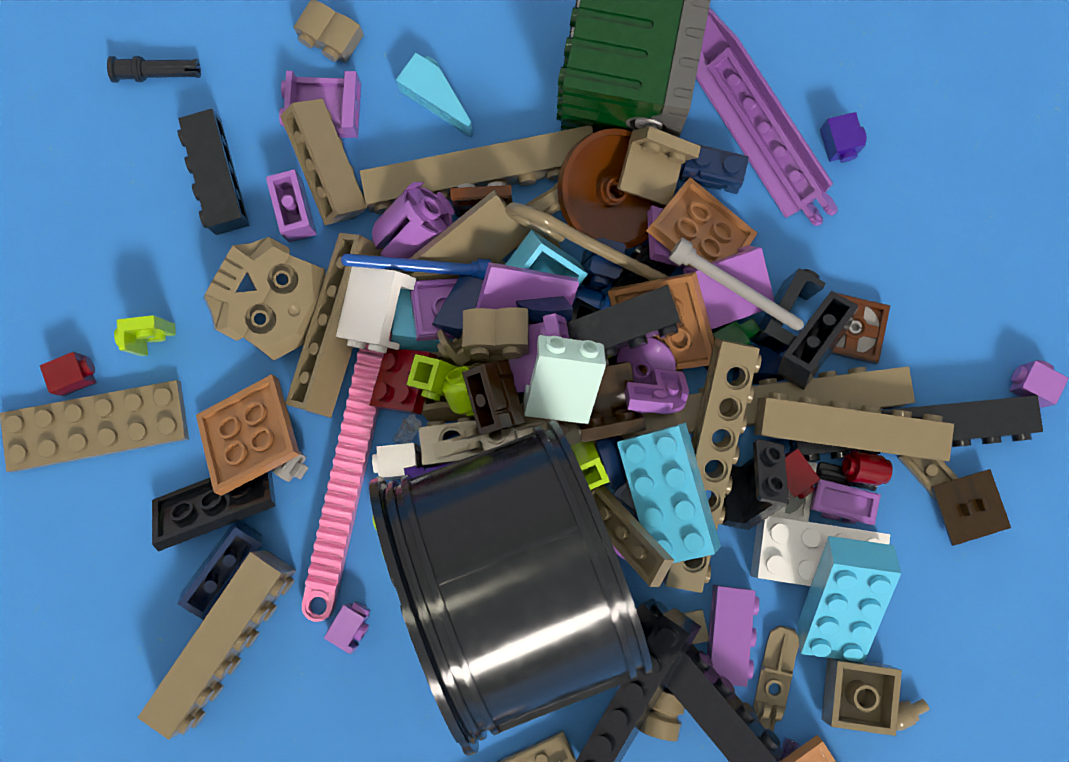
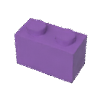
(291, 205)

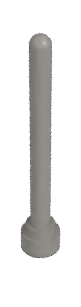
(685, 254)

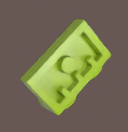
(135, 332)

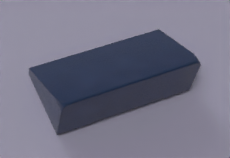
(462, 297)

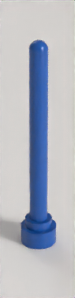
(475, 269)

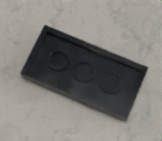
(200, 510)

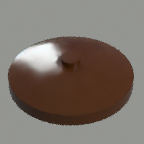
(591, 193)

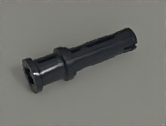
(141, 69)

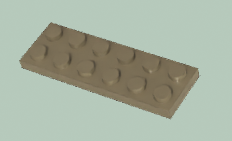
(93, 426)

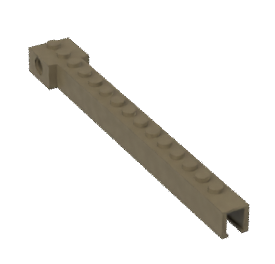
(873, 388)

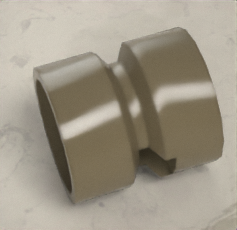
(663, 718)

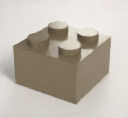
(861, 696)

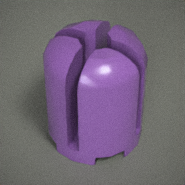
(411, 221)

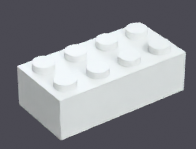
(792, 548)

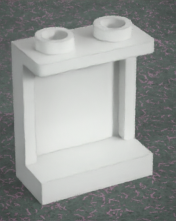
(371, 307)

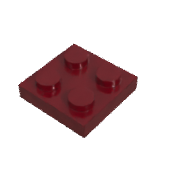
(391, 383)

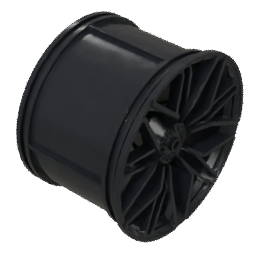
(508, 585)

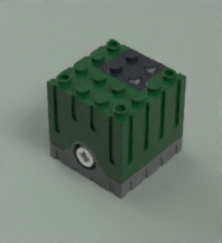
(631, 64)

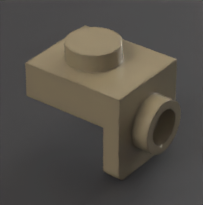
(452, 349)

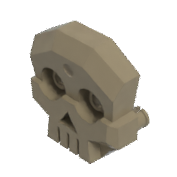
(285, 307)

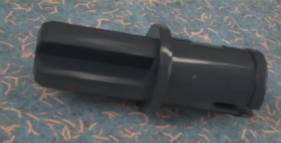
(834, 474)

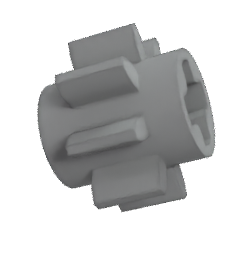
(292, 468)

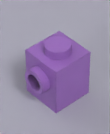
(1038, 379)

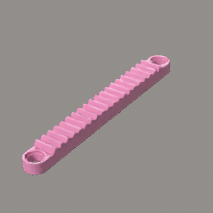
(343, 488)

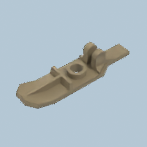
(475, 443)
(776, 668)

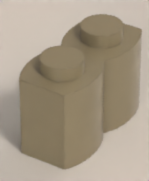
(328, 31)
(495, 332)

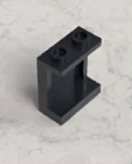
(801, 283)
(757, 487)

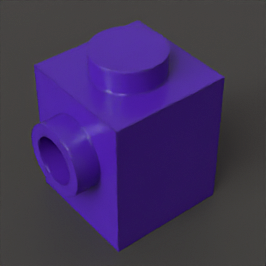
(843, 137)

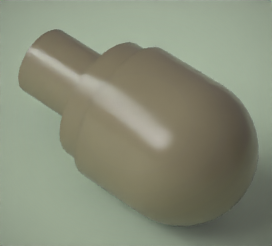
(909, 713)

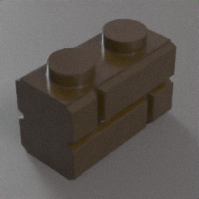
(493, 396)

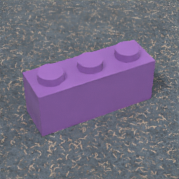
(732, 632)

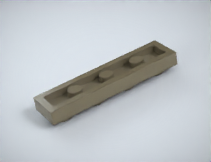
(632, 539)

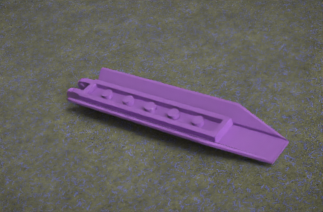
(761, 124)

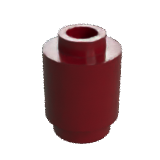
(867, 468)

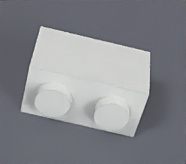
(392, 460)

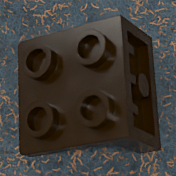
(610, 409)

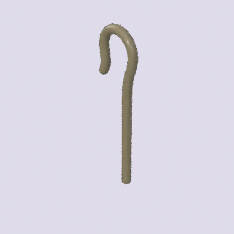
(558, 231)

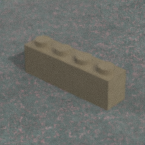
(323, 161)

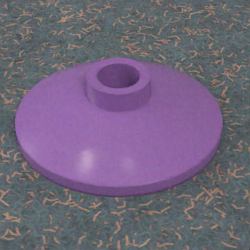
(652, 355)

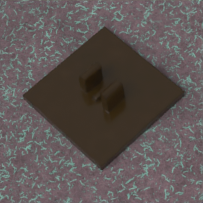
(971, 507)

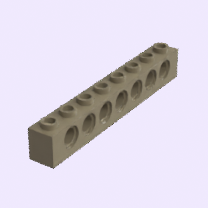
(725, 355)

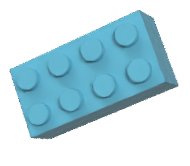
(670, 492)
(847, 599)

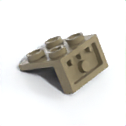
(654, 164)

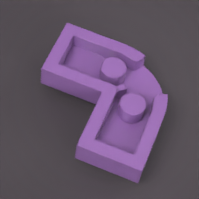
(664, 396)

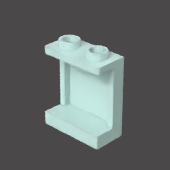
(564, 379)

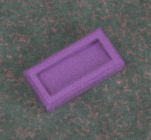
(845, 502)

